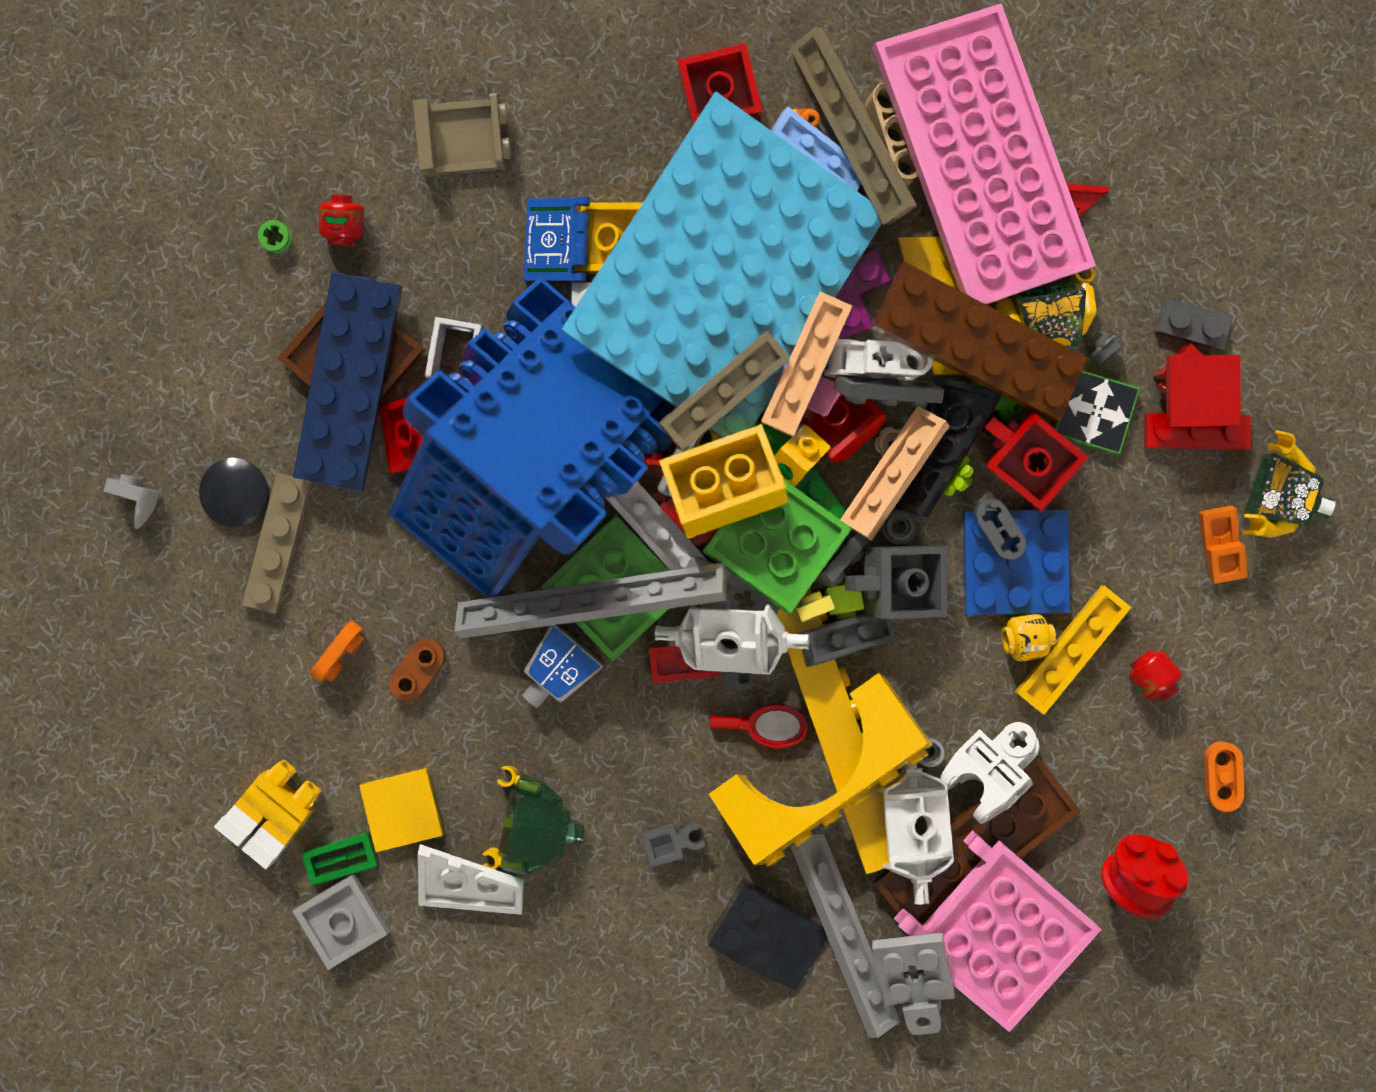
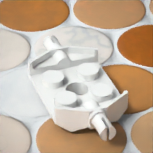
(757, 633)
(910, 854)

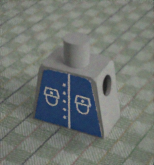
(559, 667)

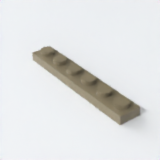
(853, 126)

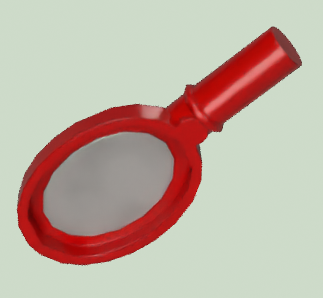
(768, 725)

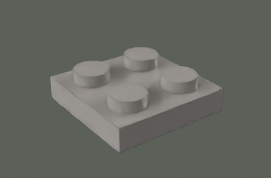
(341, 921)

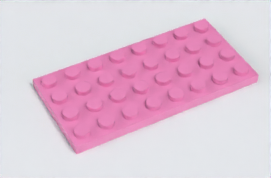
(983, 155)

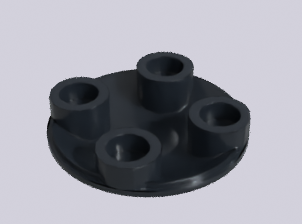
(233, 492)

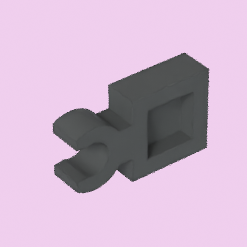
(666, 844)

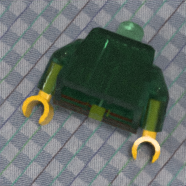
(533, 827)

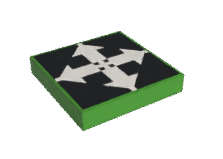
(1098, 413)

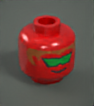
(341, 220)
(1155, 675)

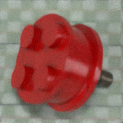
(1144, 876)

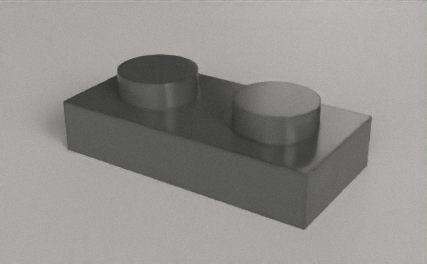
(1193, 324)
(847, 554)

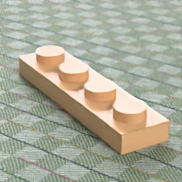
(806, 364)
(894, 473)

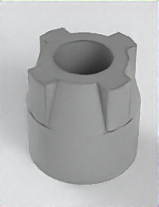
(937, 756)

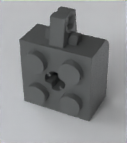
(903, 582)

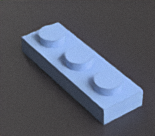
(816, 146)

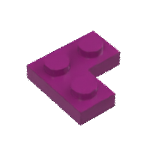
(866, 276)

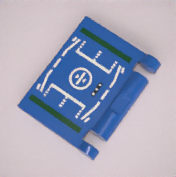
(556, 239)

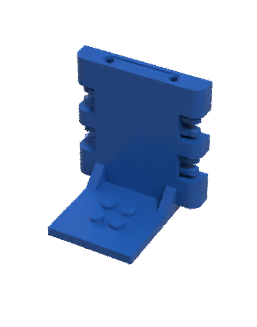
(523, 444)

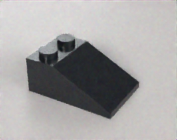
(767, 935)

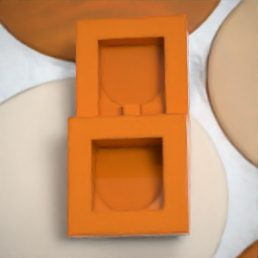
(1222, 544)

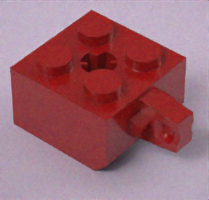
(1018, 442)

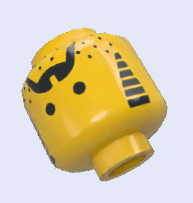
(1028, 637)

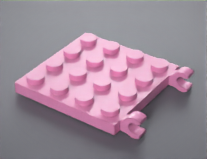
(1005, 933)

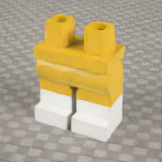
(278, 804)

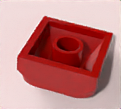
(845, 426)

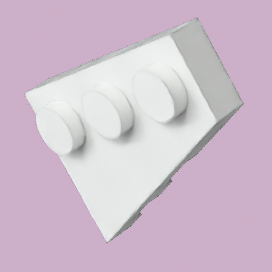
(465, 885)

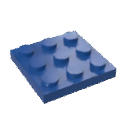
(1023, 585)

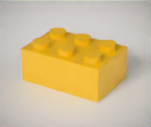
(724, 481)

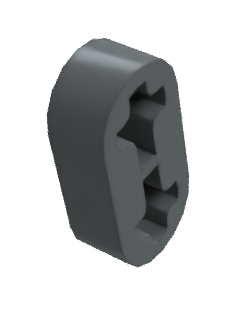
(1006, 524)

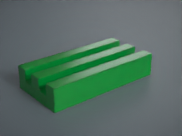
(368, 849)

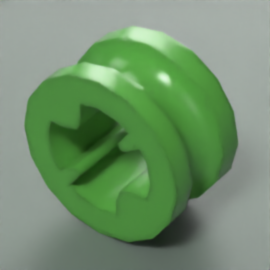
(283, 230)

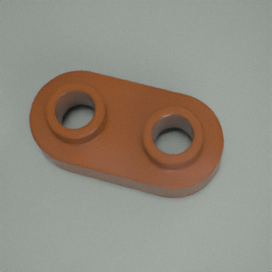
(417, 670)

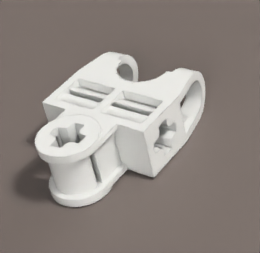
(856, 360)
(1006, 757)

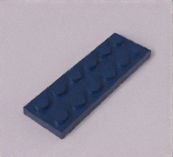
(347, 381)

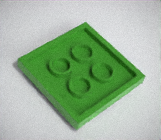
(780, 548)
(611, 555)

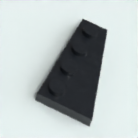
(966, 412)

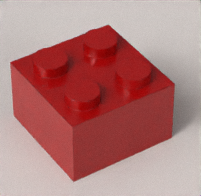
(723, 71)

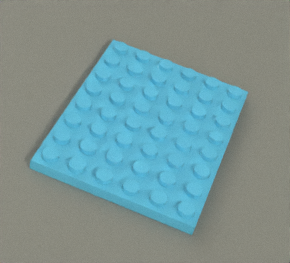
(719, 255)

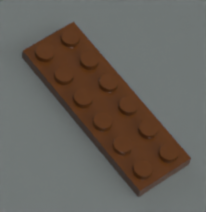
(979, 342)
(1020, 828)

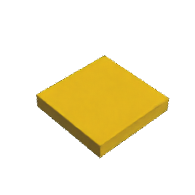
(401, 809)

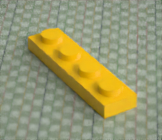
(1073, 649)

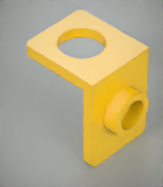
(801, 453)

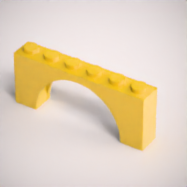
(889, 743)

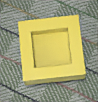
(814, 605)

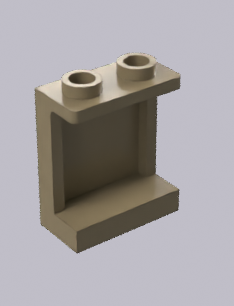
(461, 136)

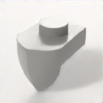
(131, 488)

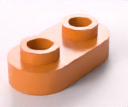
(346, 641)
(1224, 775)

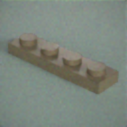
(724, 391)
(277, 543)

